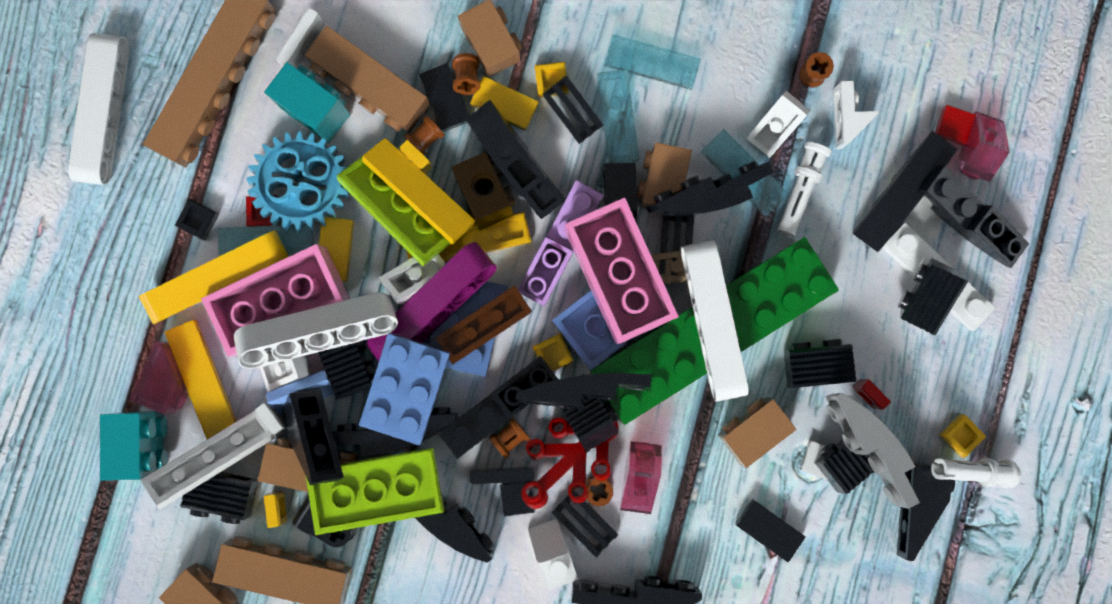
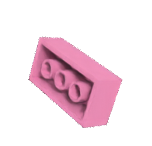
(620, 271)
(284, 288)

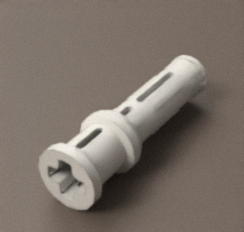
(810, 174)
(985, 472)

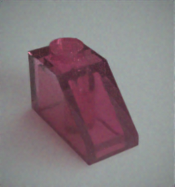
(985, 148)
(160, 382)
(641, 477)

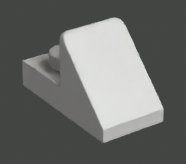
(846, 120)
(778, 124)
(409, 278)
(286, 372)
(552, 554)

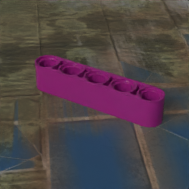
(440, 296)

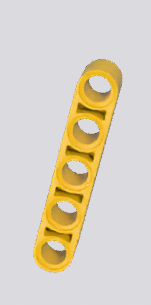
(212, 276)

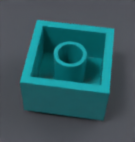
(307, 102)
(132, 444)

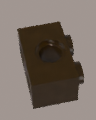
(485, 208)

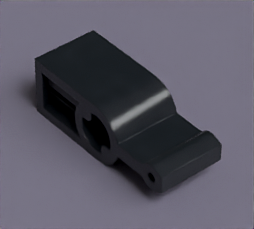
(620, 183)

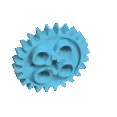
(290, 207)

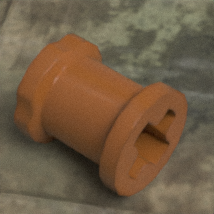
(817, 61)
(466, 73)
(424, 135)
(509, 437)
(600, 500)

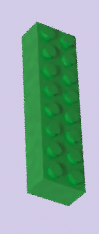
(759, 305)

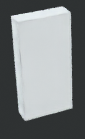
(301, 38)

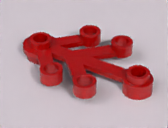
(572, 456)

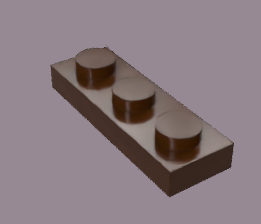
(484, 324)

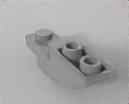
(869, 435)

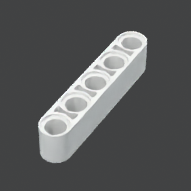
(99, 109)
(714, 320)
(314, 330)

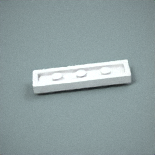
(912, 251)
(207, 459)

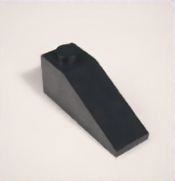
(312, 436)
(919, 520)

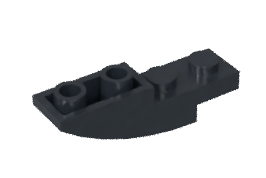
(514, 159)
(710, 195)
(971, 219)
(494, 409)
(377, 443)
(457, 530)
(647, 591)

